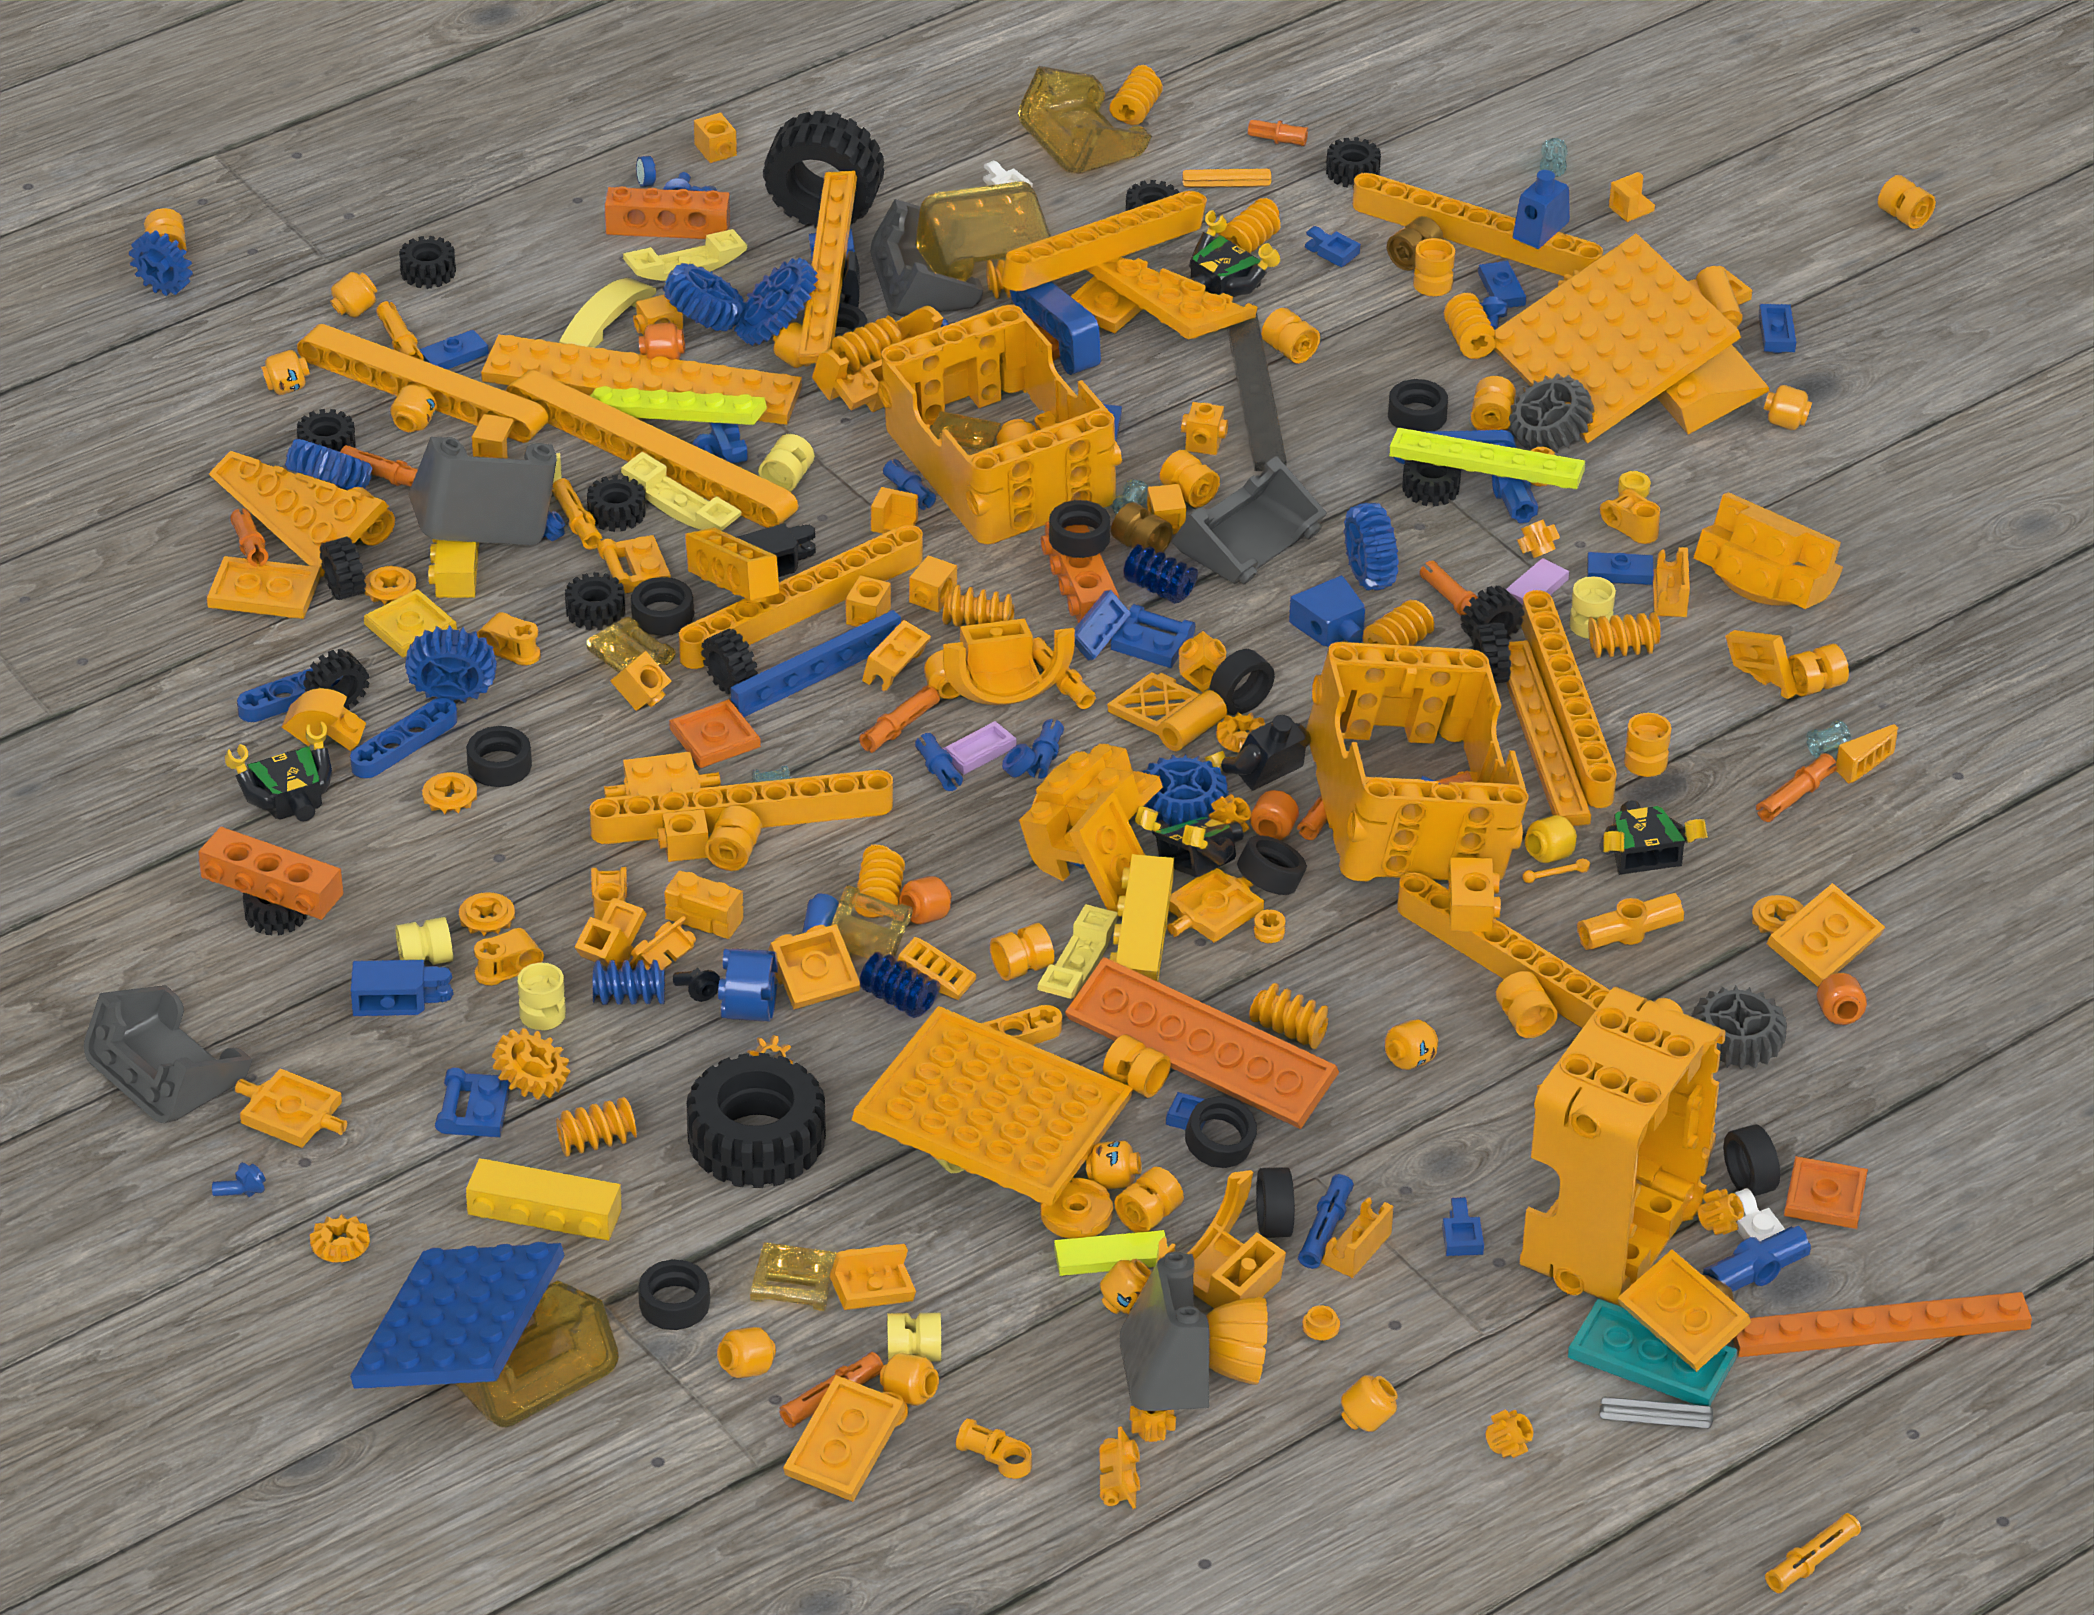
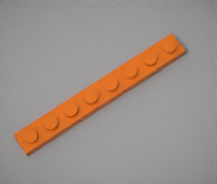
(1883, 1324)

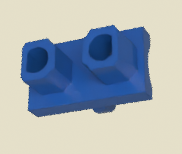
(723, 442)

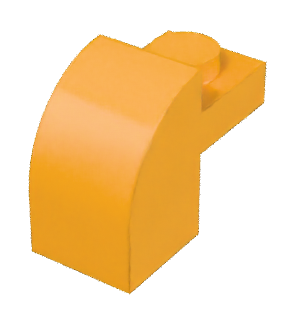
(326, 707)
(612, 935)

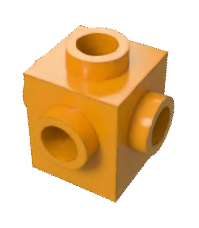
(1204, 428)
(1200, 659)

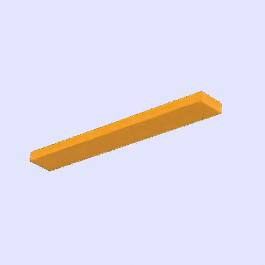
(829, 263)
(1545, 737)

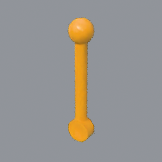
(1581, 865)

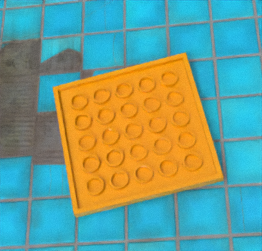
(1619, 330)
(993, 1105)

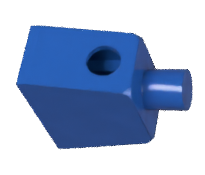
(1542, 210)
(1329, 612)

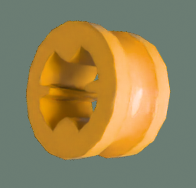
(1269, 918)

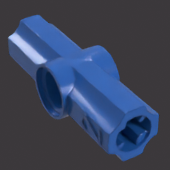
(1516, 496)
(1760, 1260)

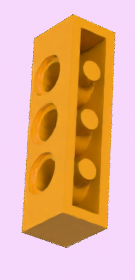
(732, 564)

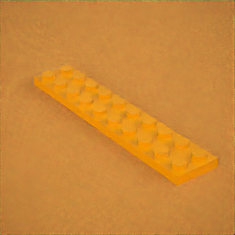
(593, 368)

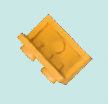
(872, 1277)

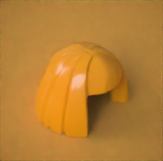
(1238, 1339)

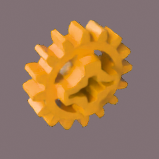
(530, 1063)

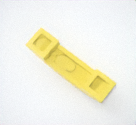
(718, 250)
(602, 309)
(676, 499)
(1082, 954)

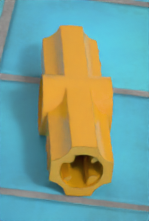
(1630, 921)

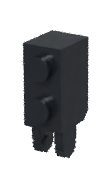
(786, 543)

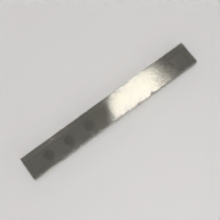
(1256, 393)

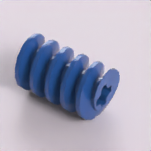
(628, 982)

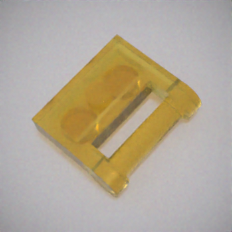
(967, 431)
(618, 649)
(866, 937)
(796, 1267)

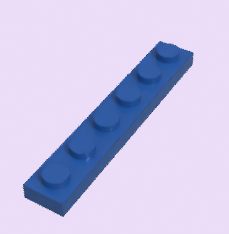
(812, 665)

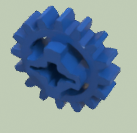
(160, 263)

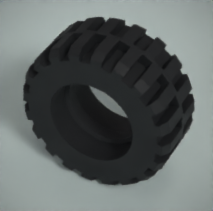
(826, 140)
(757, 1152)

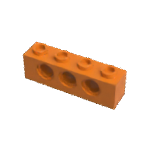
(666, 212)
(1079, 578)
(271, 873)

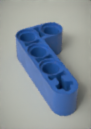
(1065, 321)

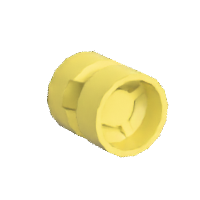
(787, 461)
(1593, 599)
(426, 942)
(541, 996)
(914, 1336)

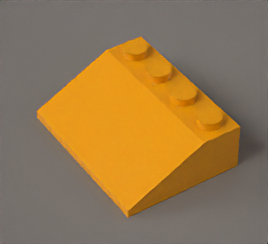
(1713, 390)

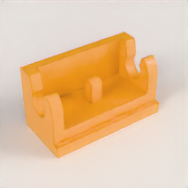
(1671, 584)
(895, 653)
(1359, 1240)

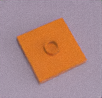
(714, 733)
(1826, 1192)

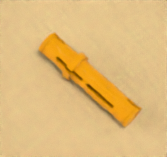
(402, 339)
(580, 520)
(1070, 683)
(1785, 1575)

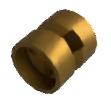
(1403, 244)
(1138, 526)

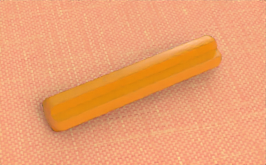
(1226, 178)

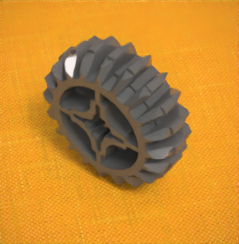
(1546, 407)
(1751, 1025)

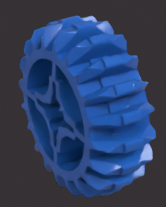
(704, 297)
(328, 465)
(1371, 546)
(458, 667)
(1186, 789)

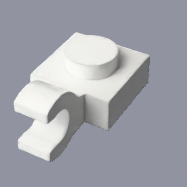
(1000, 176)
(1755, 1222)

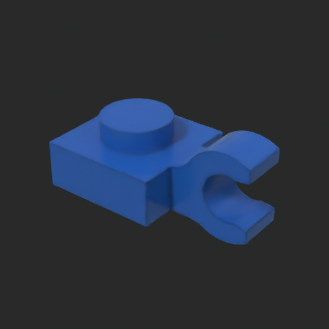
(1334, 247)
(1460, 1232)

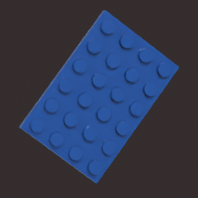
(458, 1315)

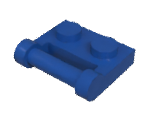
(1150, 643)
(485, 1104)

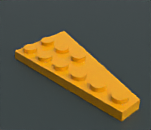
(1172, 297)
(297, 506)

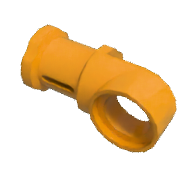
(995, 1448)

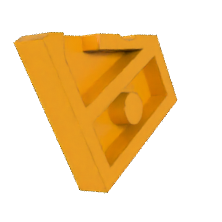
(1763, 658)

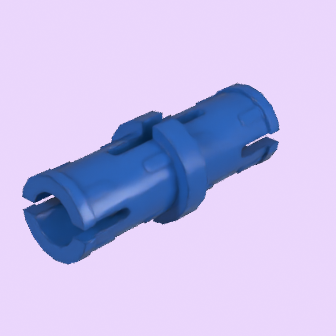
(909, 482)
(1046, 748)
(938, 762)

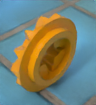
(389, 576)
(1227, 730)
(441, 785)
(484, 904)
(1765, 908)
(343, 1248)

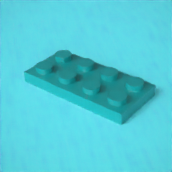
(1626, 1348)

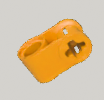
(1632, 516)
(512, 638)
(607, 886)
(505, 955)

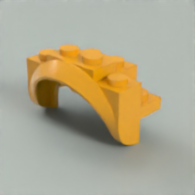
(860, 387)
(1762, 554)
(1069, 794)

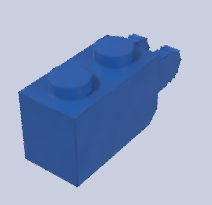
(397, 987)

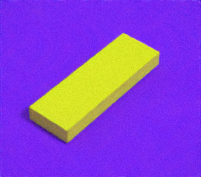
(1103, 1252)

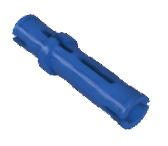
(1337, 1193)

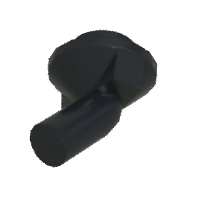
(701, 984)

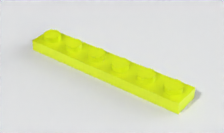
(684, 405)
(1487, 458)

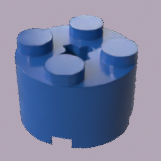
(749, 984)

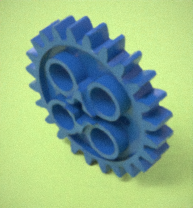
(776, 301)

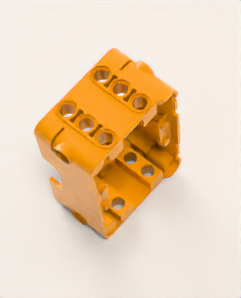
(1017, 481)
(1413, 823)
(1628, 1140)

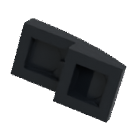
(851, 280)

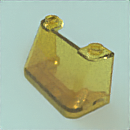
(1065, 120)
(977, 226)
(552, 1358)

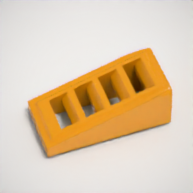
(1865, 753)
(922, 954)

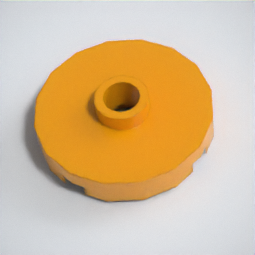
(1079, 1211)

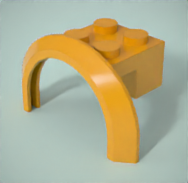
(1003, 663)
(1225, 1266)

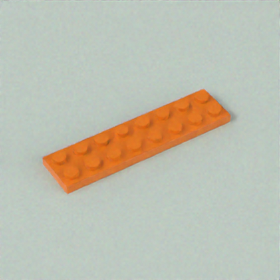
(1204, 1042)

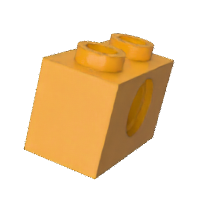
(1472, 894)

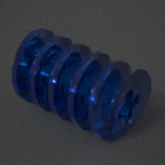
(1159, 574)
(899, 984)

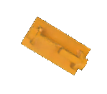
(668, 939)
(1121, 1458)

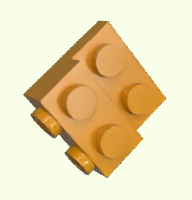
(814, 966)

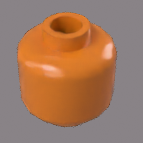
(662, 340)
(1274, 814)
(928, 898)
(1841, 999)

